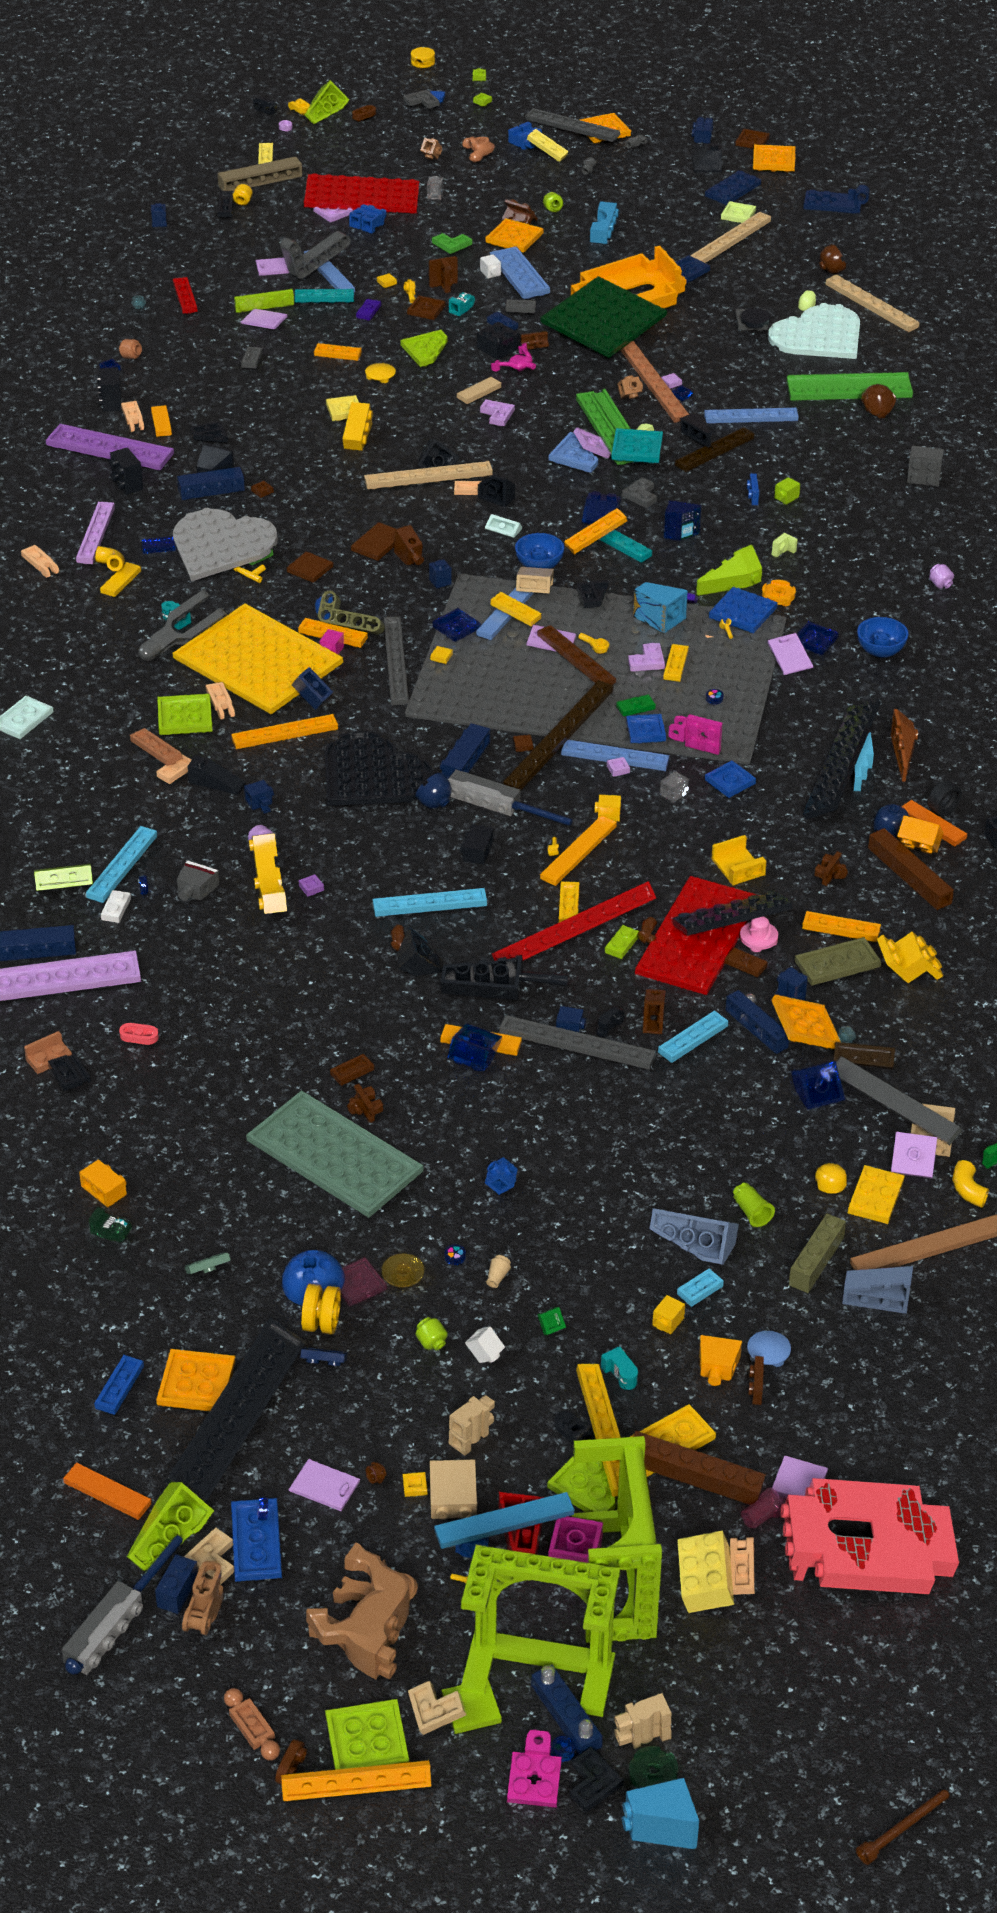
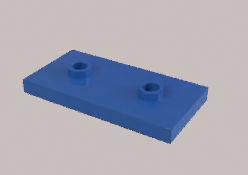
(255, 1542)

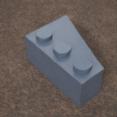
(879, 1288)

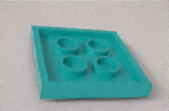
(637, 445)

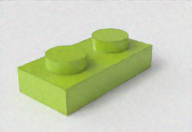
(622, 942)

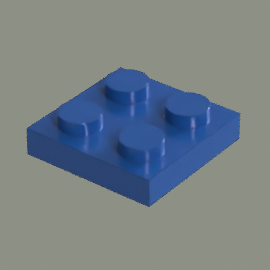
(646, 728)
(730, 779)

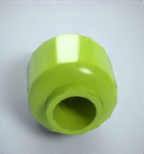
(553, 202)
(431, 1333)

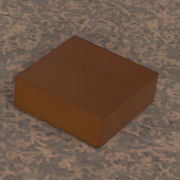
(262, 489)
(523, 743)

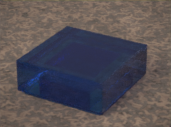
(109, 364)
(682, 393)

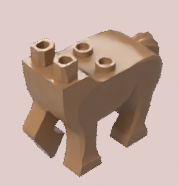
(374, 1620)

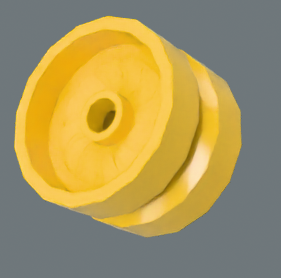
(321, 1308)

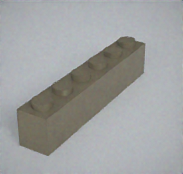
(260, 174)

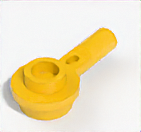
(409, 287)
(599, 646)

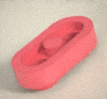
(139, 1033)

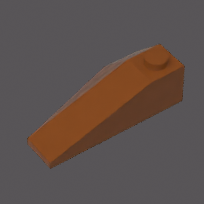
(903, 741)

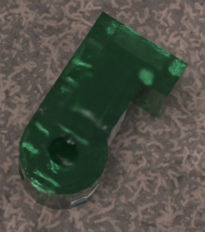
(109, 1226)

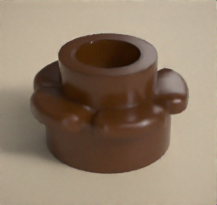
(375, 1472)

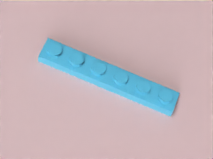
(121, 864)
(429, 902)

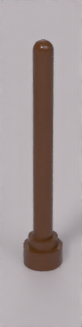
(869, 1850)

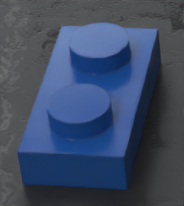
(753, 490)

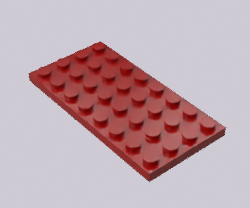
(352, 192)
(694, 959)

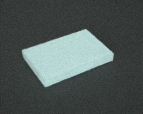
(24, 717)

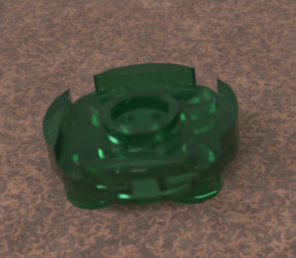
(649, 1757)

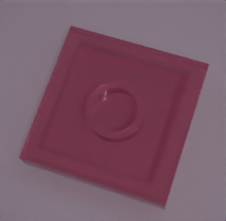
(361, 1282)

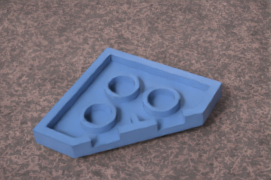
(571, 453)

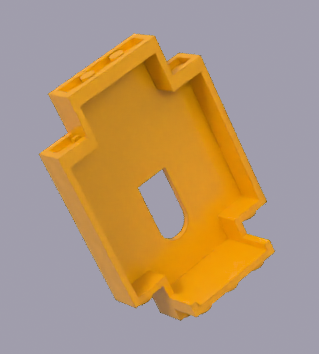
(637, 271)

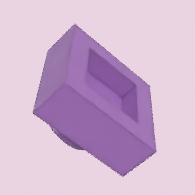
(311, 885)

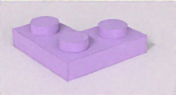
(499, 411)
(650, 660)

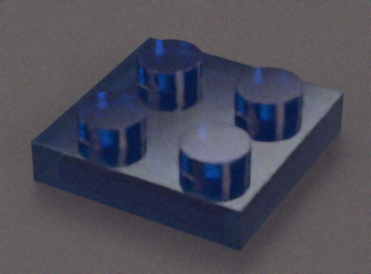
(456, 624)
(817, 638)

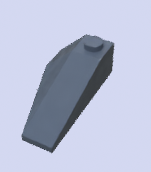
(704, 1237)

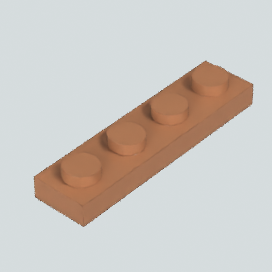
(156, 747)

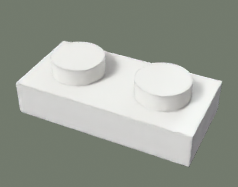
(115, 906)

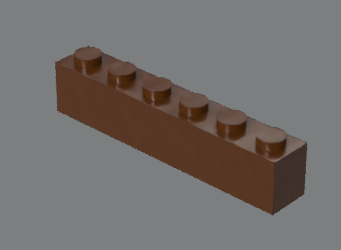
(701, 1470)

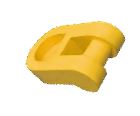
(299, 105)

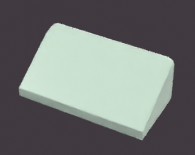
(503, 526)

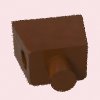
(408, 546)
(654, 1005)

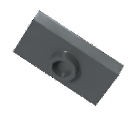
(520, 306)
(251, 357)

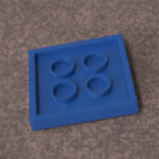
(744, 609)

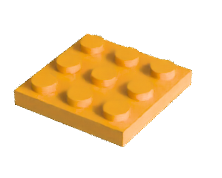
(611, 121)
(774, 158)
(513, 234)
(805, 1022)
(194, 1379)

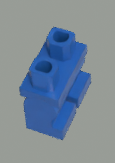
(519, 134)
(367, 218)

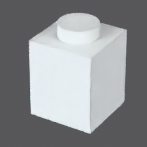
(490, 266)
(485, 1345)

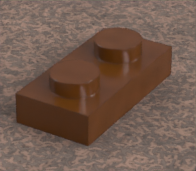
(756, 1386)

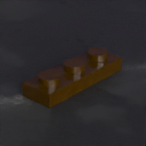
(865, 1054)

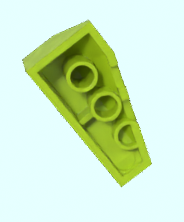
(326, 102)
(738, 572)
(174, 1513)

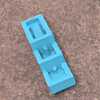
(864, 762)

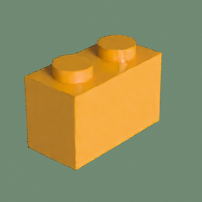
(103, 1183)

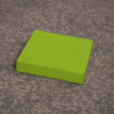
(479, 1707)

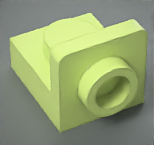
(784, 543)

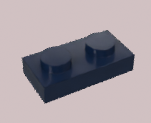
(498, 317)
(333, 1357)

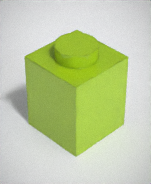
(787, 490)

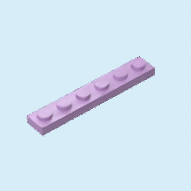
(95, 532)

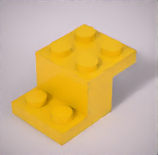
(910, 957)

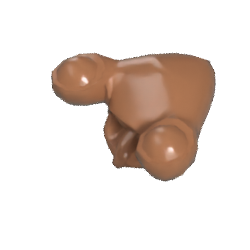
(480, 146)

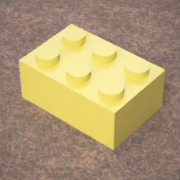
(705, 1572)

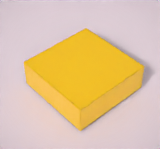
(386, 280)
(441, 654)
(414, 1484)

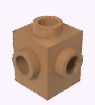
(431, 148)
(630, 387)

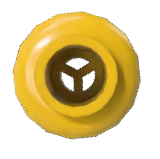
(242, 194)

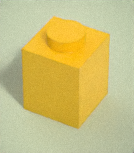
(609, 806)
(668, 1314)

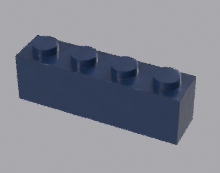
(210, 483)
(466, 750)
(37, 943)

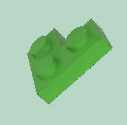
(452, 245)

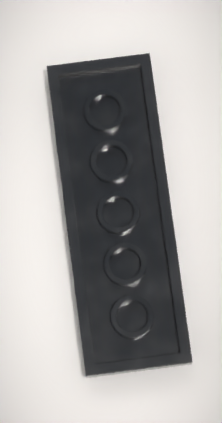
(731, 913)

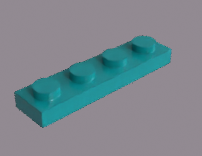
(324, 295)
(627, 545)

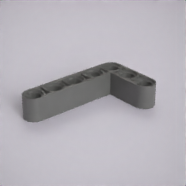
(303, 265)

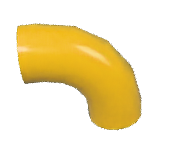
(111, 557)
(966, 1186)

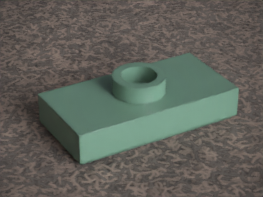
(207, 1264)

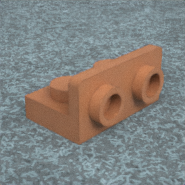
(45, 1049)

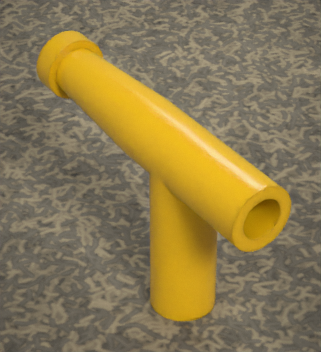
(254, 575)

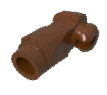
(647, 928)
(397, 936)

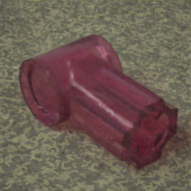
(767, 1506)

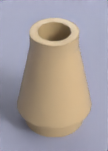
(498, 1269)

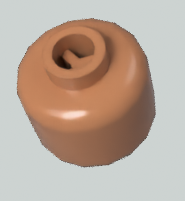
(130, 349)

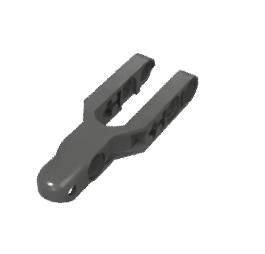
(167, 637)

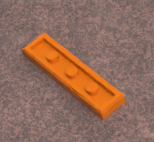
(951, 833)
(107, 1491)

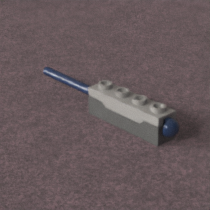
(494, 796)
(110, 1619)

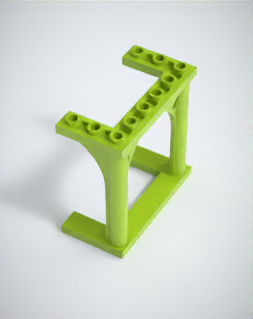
(637, 1548)
(591, 1582)

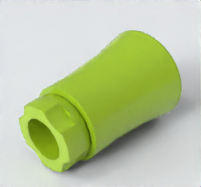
(753, 1205)

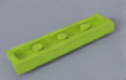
(264, 300)

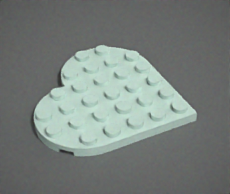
(819, 332)

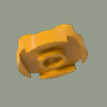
(772, 590)

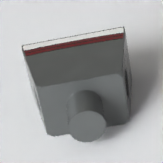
(196, 881)

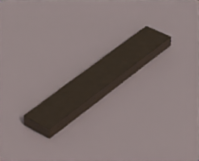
(717, 448)

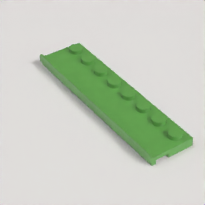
(845, 385)
(603, 416)

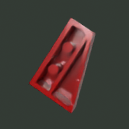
(523, 1539)

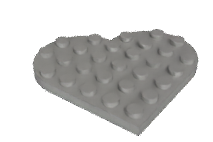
(217, 542)

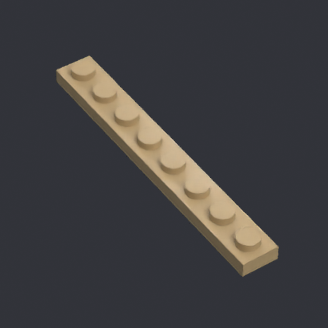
(732, 237)
(872, 303)
(425, 475)

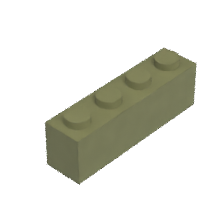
(817, 1253)

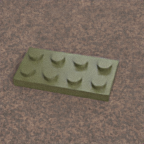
(837, 961)

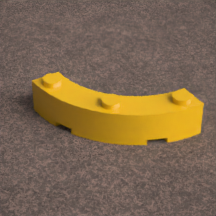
(268, 878)

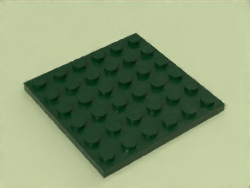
(603, 316)

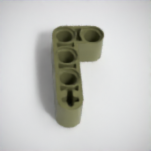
(351, 617)

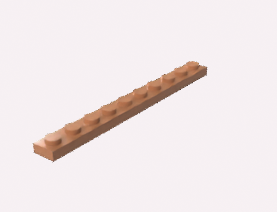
(654, 382)

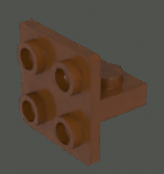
(519, 212)
(443, 273)

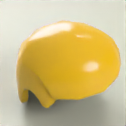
(831, 1178)

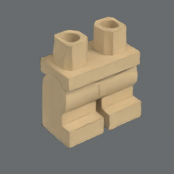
(470, 1423)
(644, 1722)

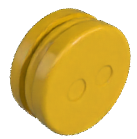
(422, 57)

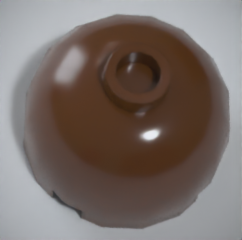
(831, 260)

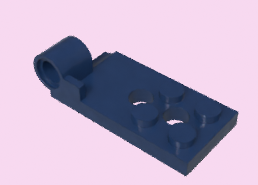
(837, 201)

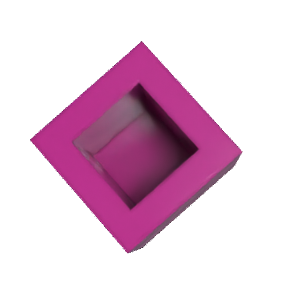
(333, 641)

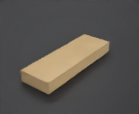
(479, 390)

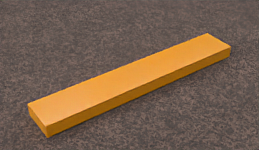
(284, 731)
(578, 850)
(356, 1780)

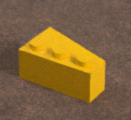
(357, 426)

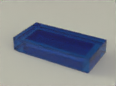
(158, 545)

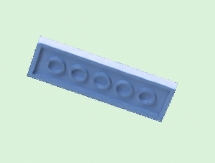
(521, 273)

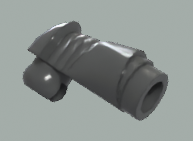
(635, 141)
(588, 165)

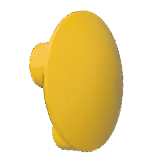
(380, 372)

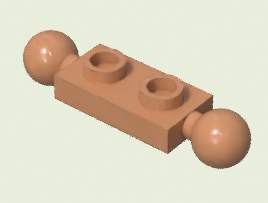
(252, 1724)

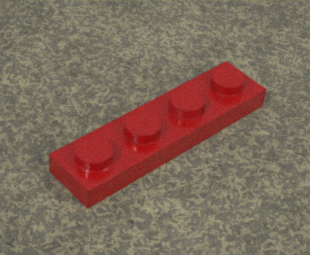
(185, 295)

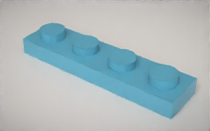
(693, 1036)

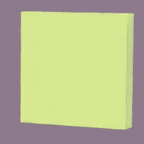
(738, 212)

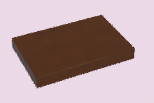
(375, 542)

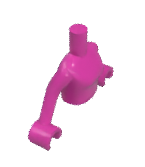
(518, 361)

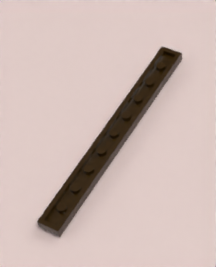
(559, 735)

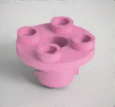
(759, 934)

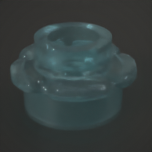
(138, 301)
(846, 1034)

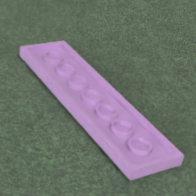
(69, 975)

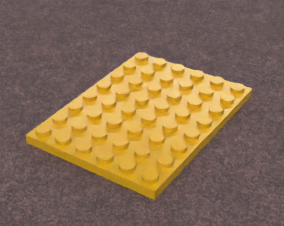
(256, 657)

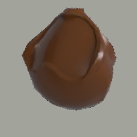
(878, 400)

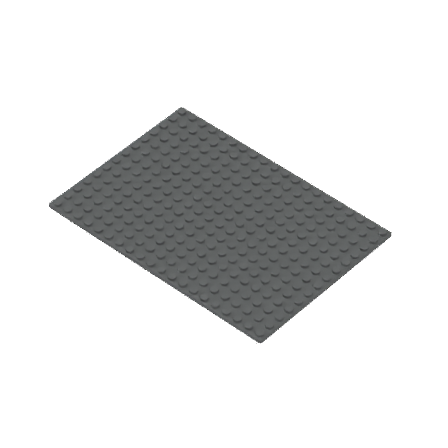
(532, 688)

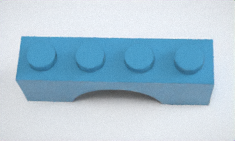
(607, 217)

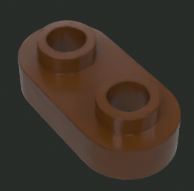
(364, 112)
(294, 1754)

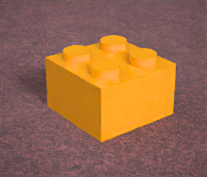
(920, 834)

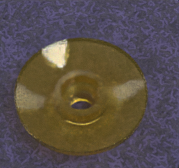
(403, 1270)

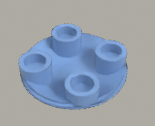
(770, 1345)

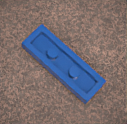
(119, 1384)

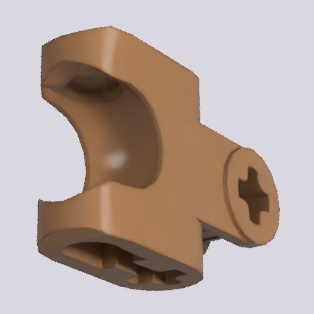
(205, 1599)

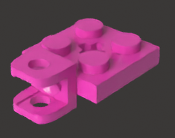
(691, 731)
(535, 1762)

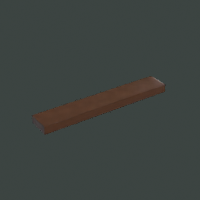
(575, 655)

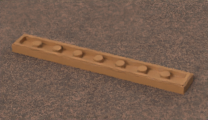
(928, 1245)

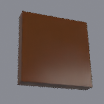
(750, 137)
(426, 307)
(309, 567)

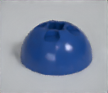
(539, 550)
(882, 636)
(312, 1268)

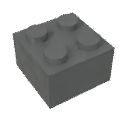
(925, 466)

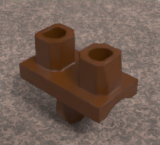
(535, 339)
(831, 868)
(362, 1104)

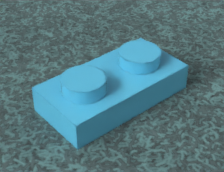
(700, 1287)

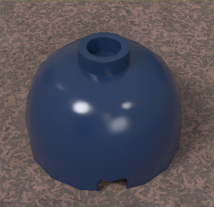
(435, 792)
(890, 818)

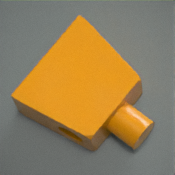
(718, 1358)

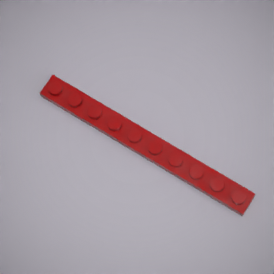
(578, 923)

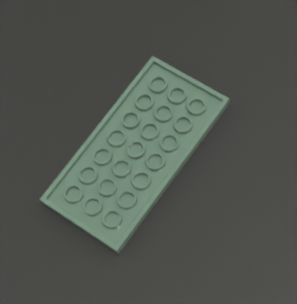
(335, 1153)

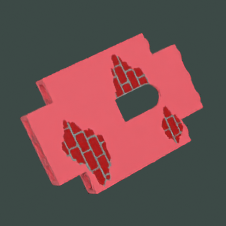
(907, 1544)

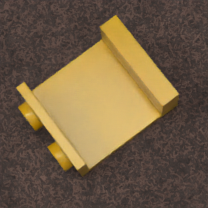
(736, 861)

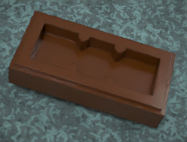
(746, 962)
(352, 1069)

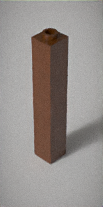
(910, 869)

